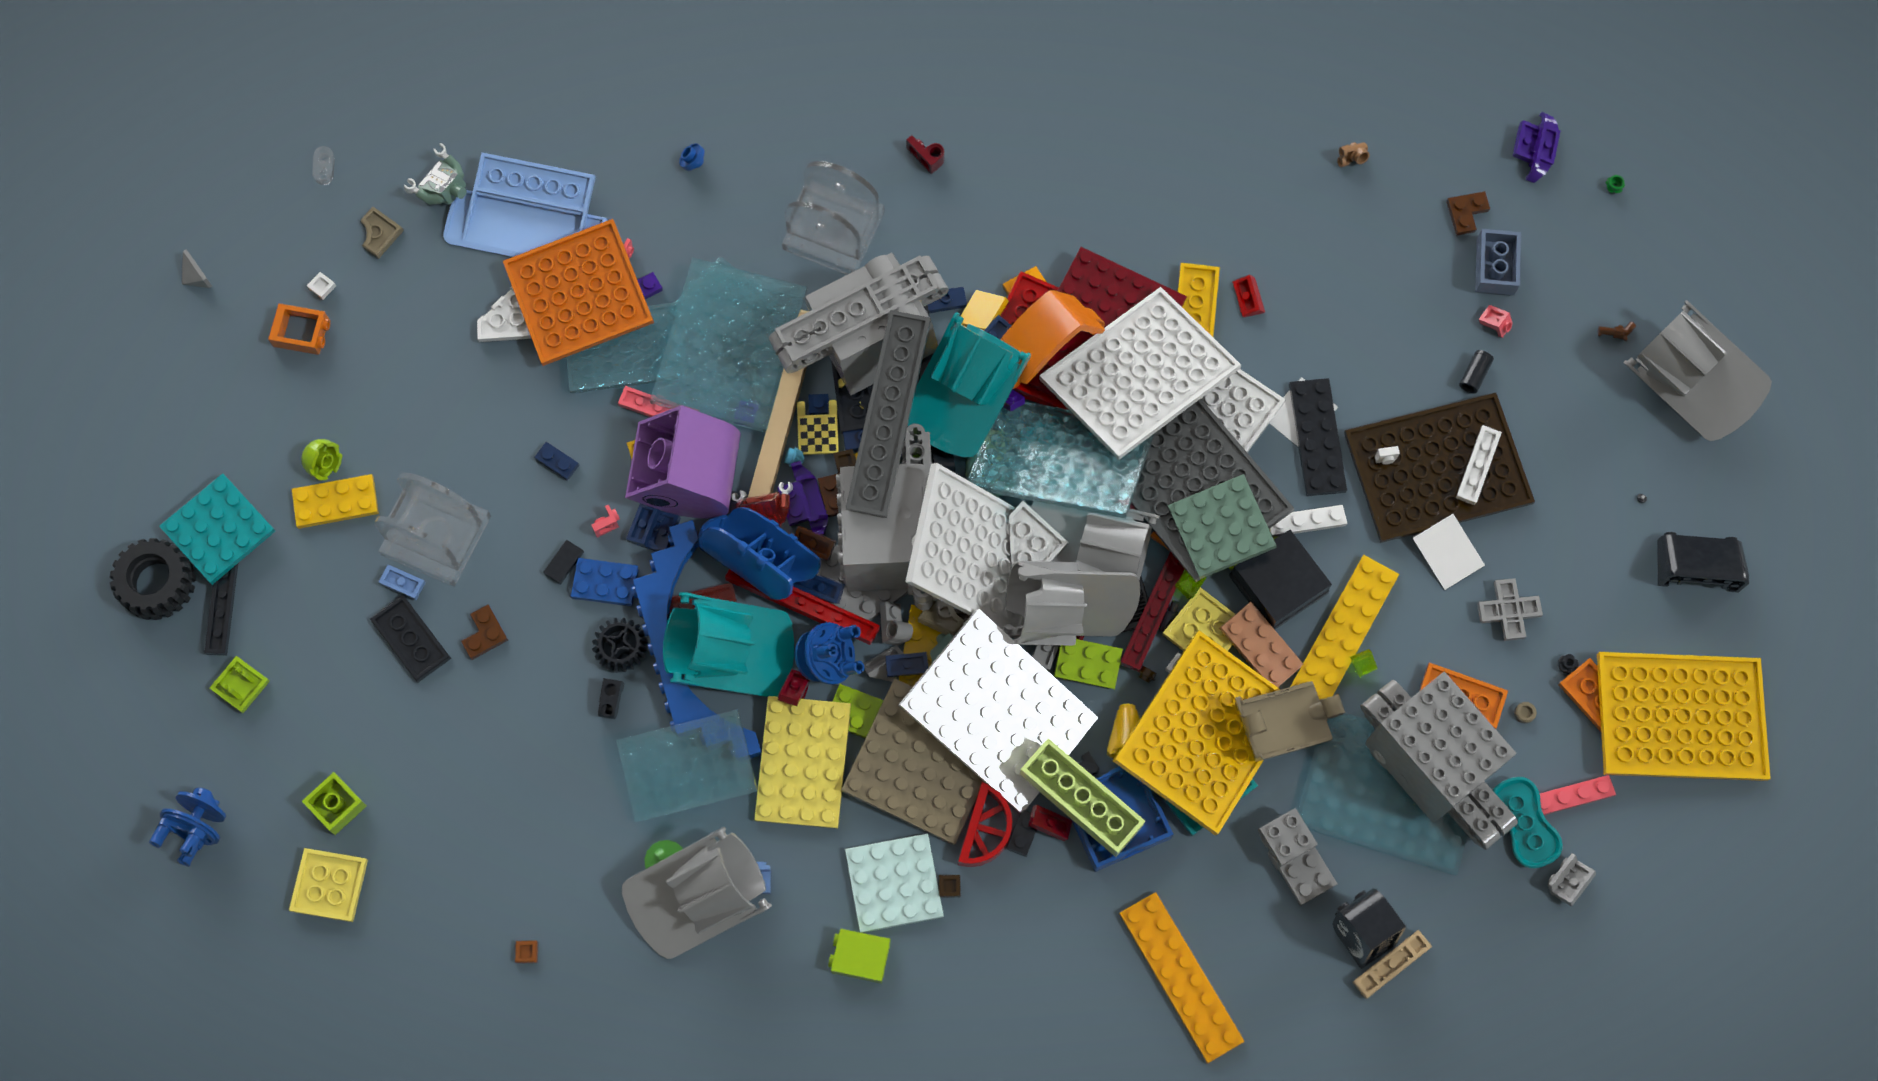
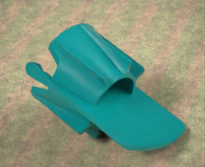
(965, 387)
(729, 646)

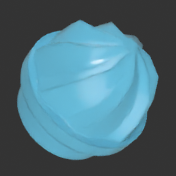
(794, 455)

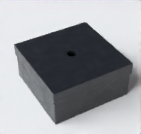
(1281, 580)

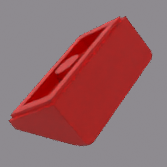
(1248, 296)

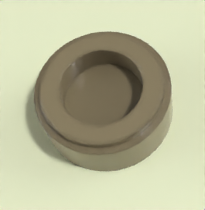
(1525, 712)

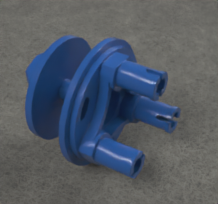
(828, 653)
(190, 827)

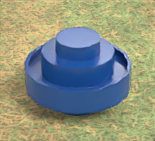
(692, 157)

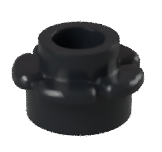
(1563, 663)

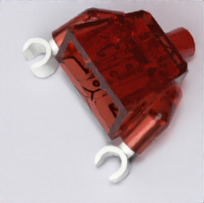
(769, 505)

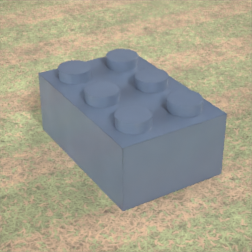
(1498, 262)

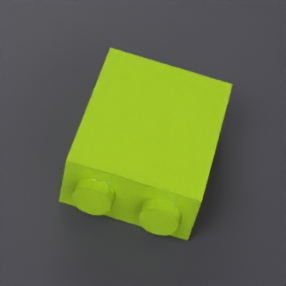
(859, 955)

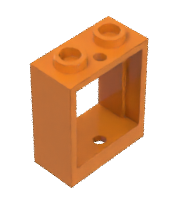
(280, 325)

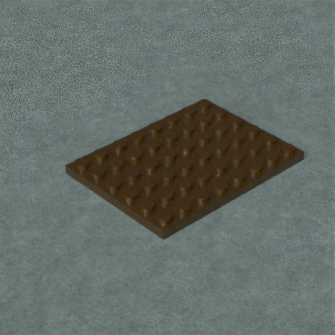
(1432, 460)

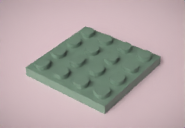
(1222, 526)

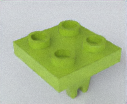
(239, 684)

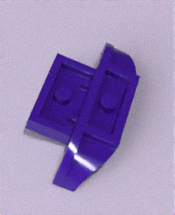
(1537, 145)
(806, 500)

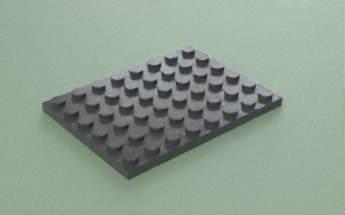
(1189, 458)

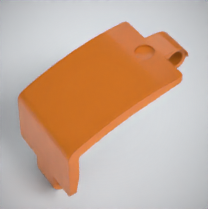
(1048, 327)

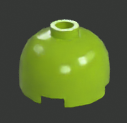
(321, 458)

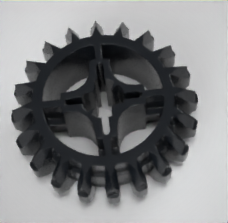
(605, 636)

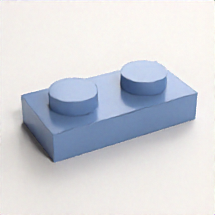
(402, 582)

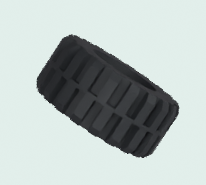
(139, 558)

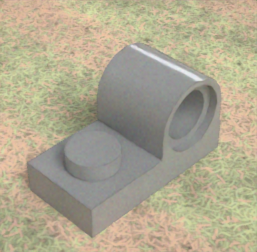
(893, 629)

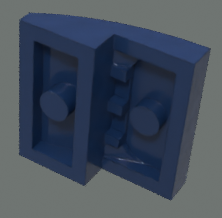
(652, 528)

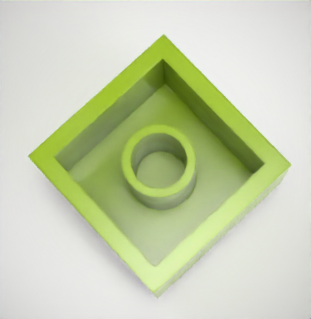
(334, 803)

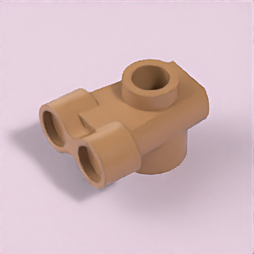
(1353, 152)

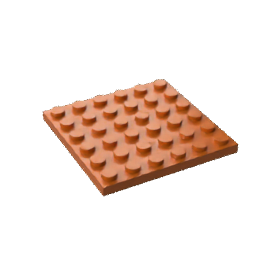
(578, 292)

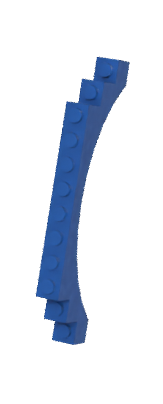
(655, 601)

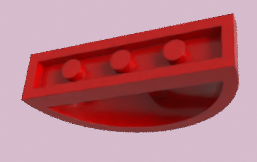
(978, 817)

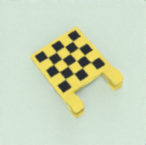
(817, 432)

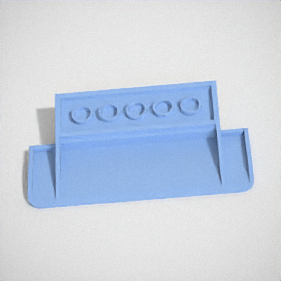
(520, 206)

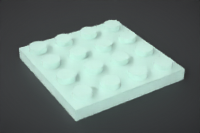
(894, 883)

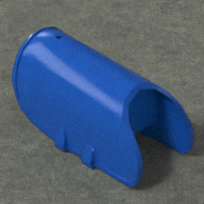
(758, 551)

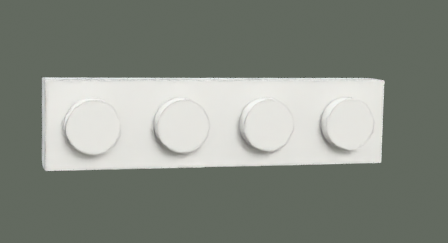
(1478, 465)
(1311, 520)

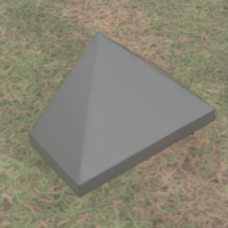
(192, 273)
(877, 666)

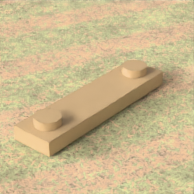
(1392, 964)

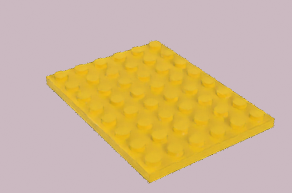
(1682, 716)
(1192, 736)

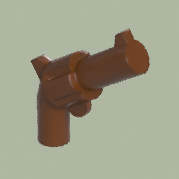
(1617, 332)

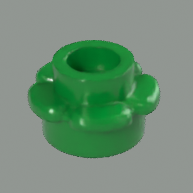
(1615, 179)

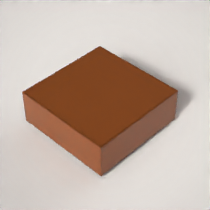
(526, 952)

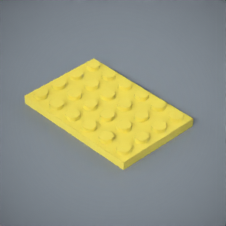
(803, 763)

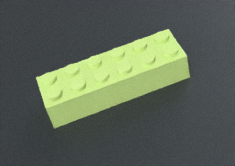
(1082, 797)

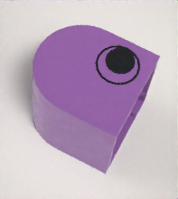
(684, 463)

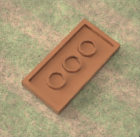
(1261, 645)

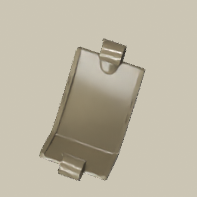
(1287, 720)

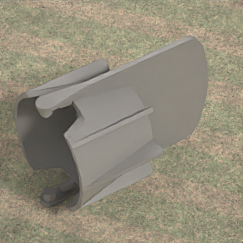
(1702, 375)
(1100, 540)
(1068, 602)
(695, 894)

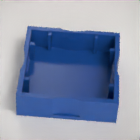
(1140, 800)

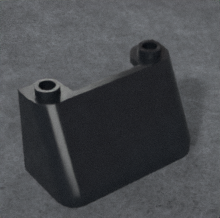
(1701, 561)

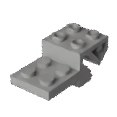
(1295, 856)

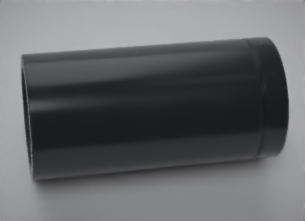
(1476, 371)

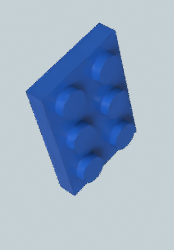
(604, 582)

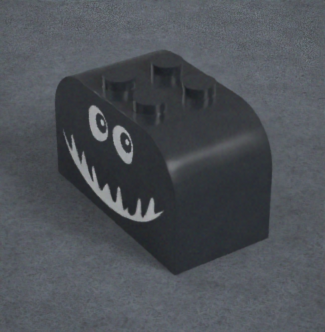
(1368, 926)

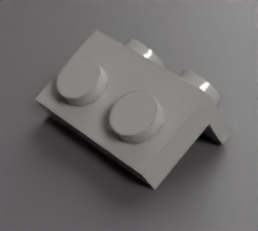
(1570, 880)

